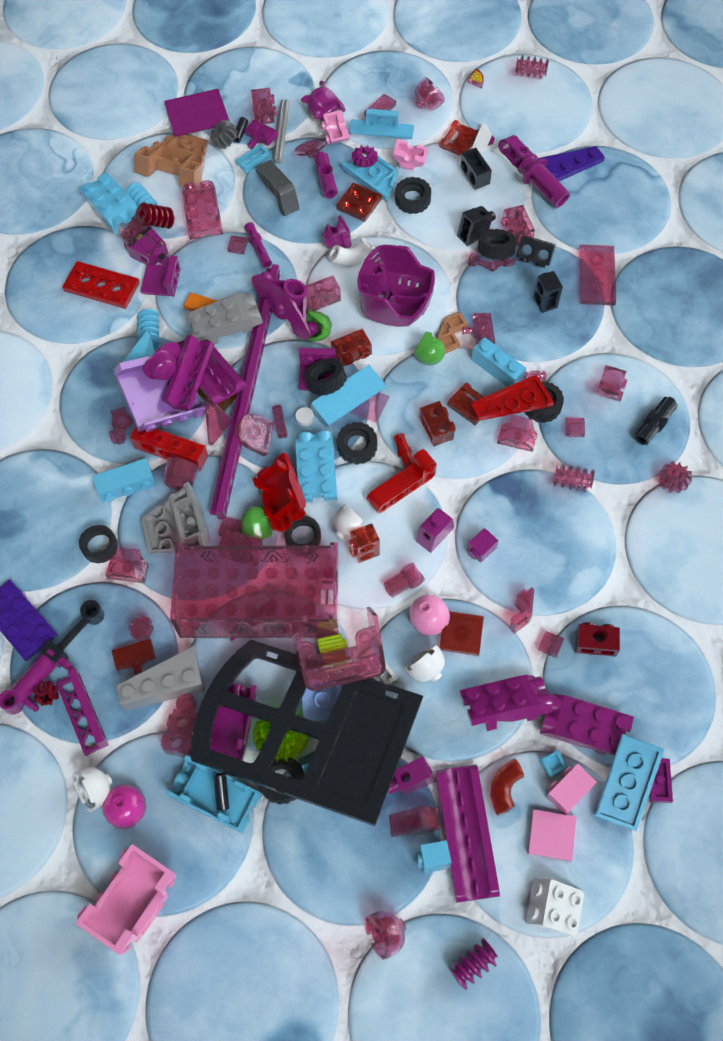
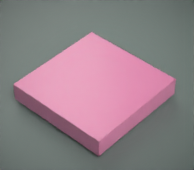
(552, 835)

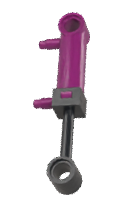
(50, 658)

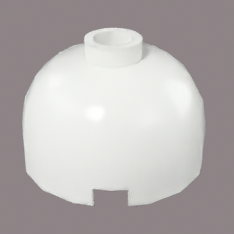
(346, 521)
(427, 665)
(92, 786)

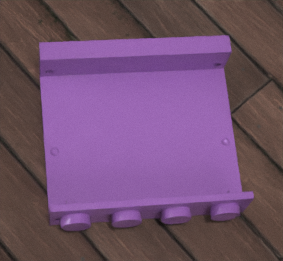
(146, 397)

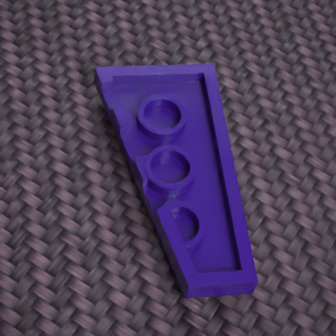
(573, 162)

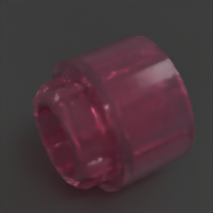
(178, 472)

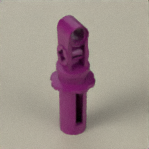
(534, 170)

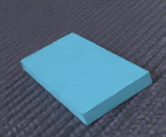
(629, 782)

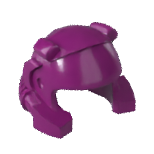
(337, 235)

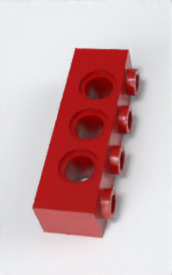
(169, 445)

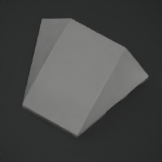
(175, 522)

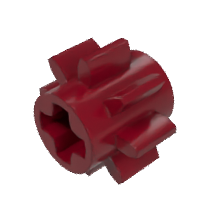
(46, 693)

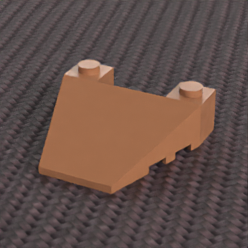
(175, 155)

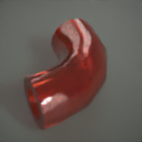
(502, 785)

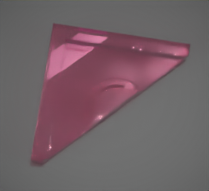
(216, 421)

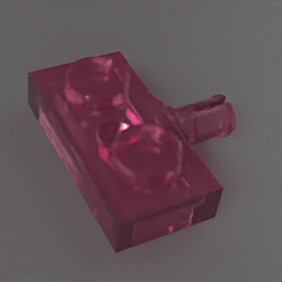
(482, 327)

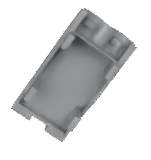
(224, 317)

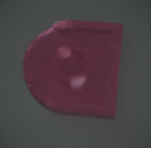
(255, 433)

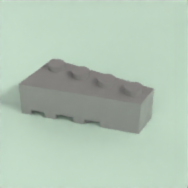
(163, 682)

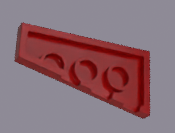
(515, 399)

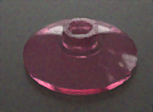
(310, 148)

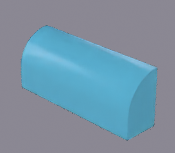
(355, 392)

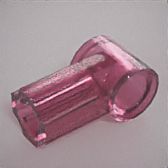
(407, 578)

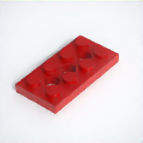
(105, 293)

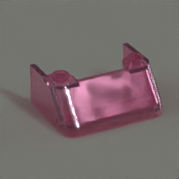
(343, 665)

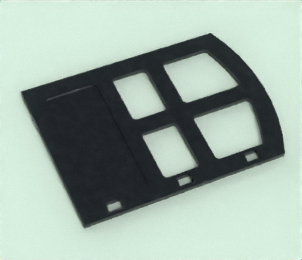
(354, 749)

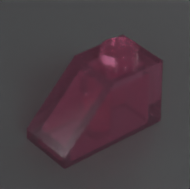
(414, 821)

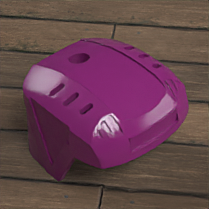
(402, 302)

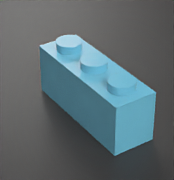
(498, 363)
(124, 480)

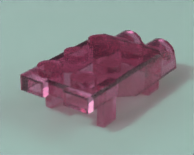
(201, 209)

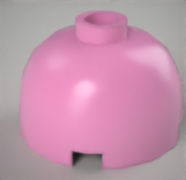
(429, 615)

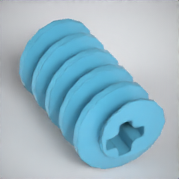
(140, 194)
(148, 321)

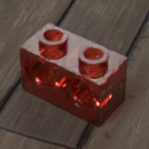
(350, 344)
(434, 424)
(364, 543)

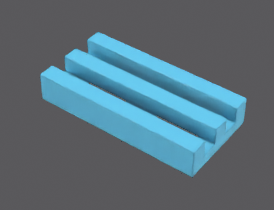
(254, 159)

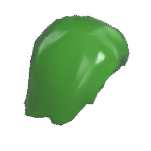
(323, 322)
(255, 523)

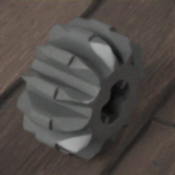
(223, 134)

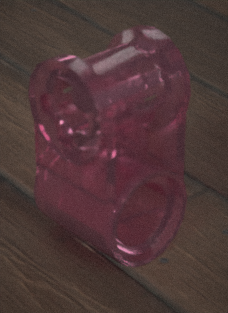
(132, 231)

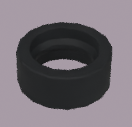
(305, 521)
(90, 533)

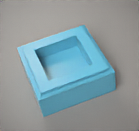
(553, 764)

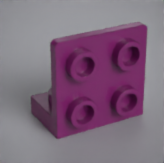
(161, 279)
(308, 357)

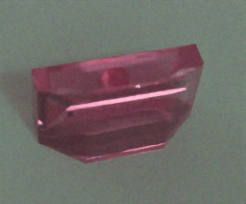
(518, 433)
(127, 566)

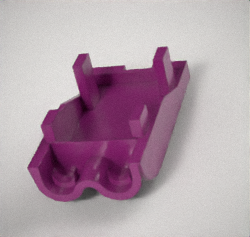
(507, 701)
(585, 724)
(232, 727)

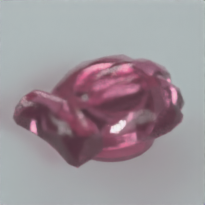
(121, 418)

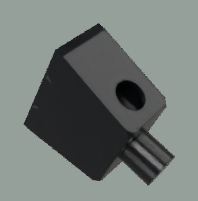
(473, 223)

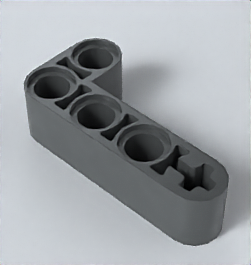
(279, 186)

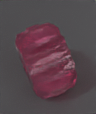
(675, 477)

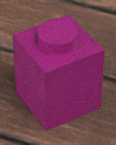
(482, 545)

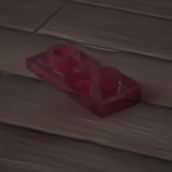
(524, 604)

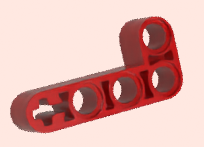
(405, 482)

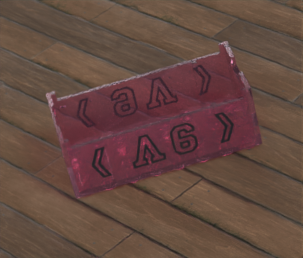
(255, 591)

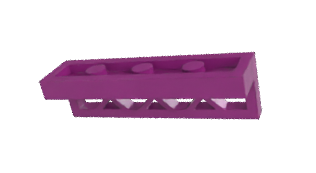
(185, 373)
(86, 707)

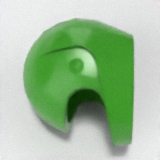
(430, 350)

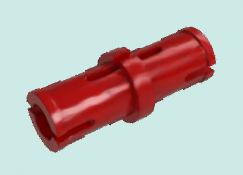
(404, 450)

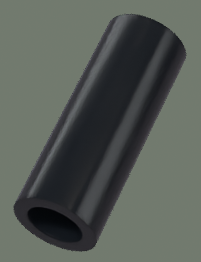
(241, 126)
(221, 791)

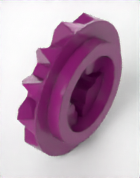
(360, 160)

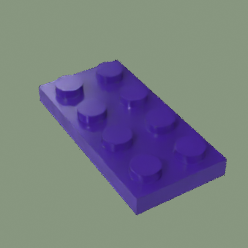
(22, 622)

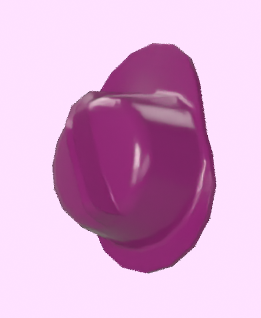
(163, 362)

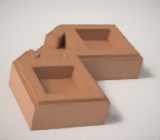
(450, 326)

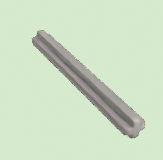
(281, 129)

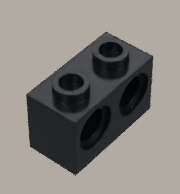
(475, 168)
(536, 245)
(547, 291)

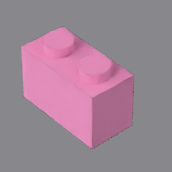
(570, 789)

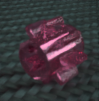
(141, 628)

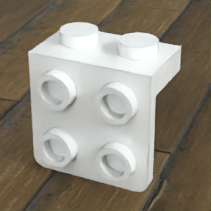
(555, 906)

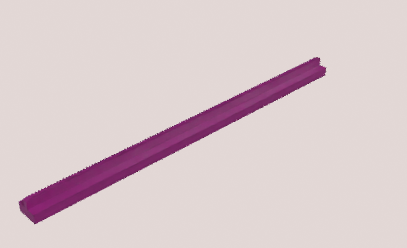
(242, 406)

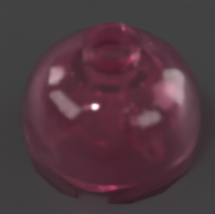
(428, 96)
(387, 933)

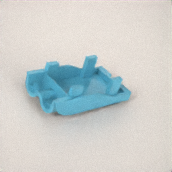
(109, 201)
(316, 465)
(196, 790)

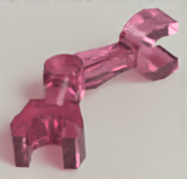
(475, 260)

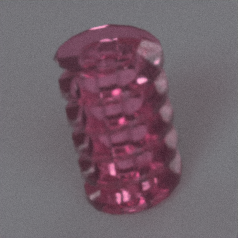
(531, 67)
(573, 477)

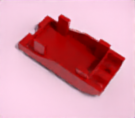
(281, 493)

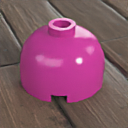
(124, 806)

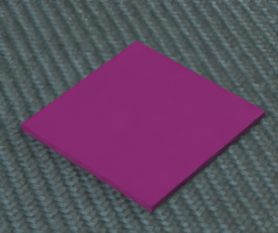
(196, 112)

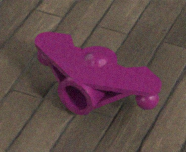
(286, 301)

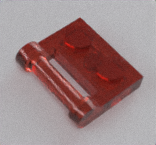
(462, 142)
(461, 403)

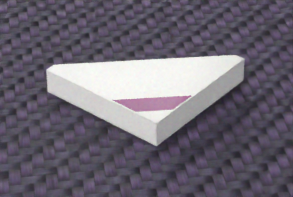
(485, 139)

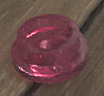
(117, 435)

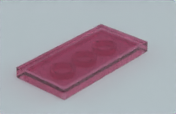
(597, 275)

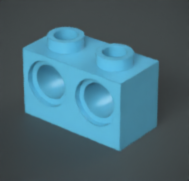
(433, 857)

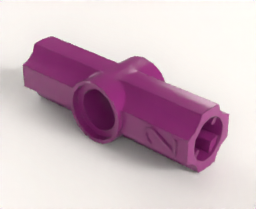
(325, 175)

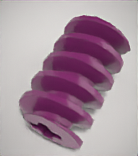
(474, 963)

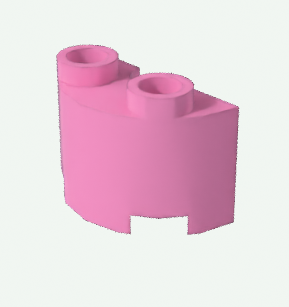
(335, 128)
(409, 156)

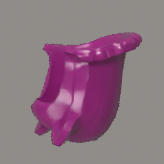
(322, 101)

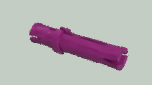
(255, 239)

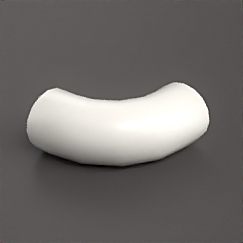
(351, 255)

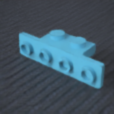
(381, 123)

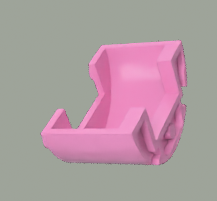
(129, 902)

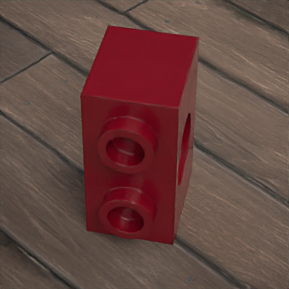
(588, 645)

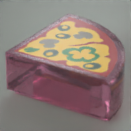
(476, 78)

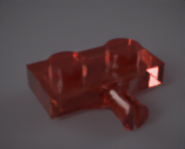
(134, 655)

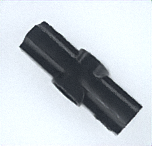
(656, 420)

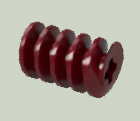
(155, 215)

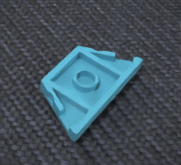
(377, 177)

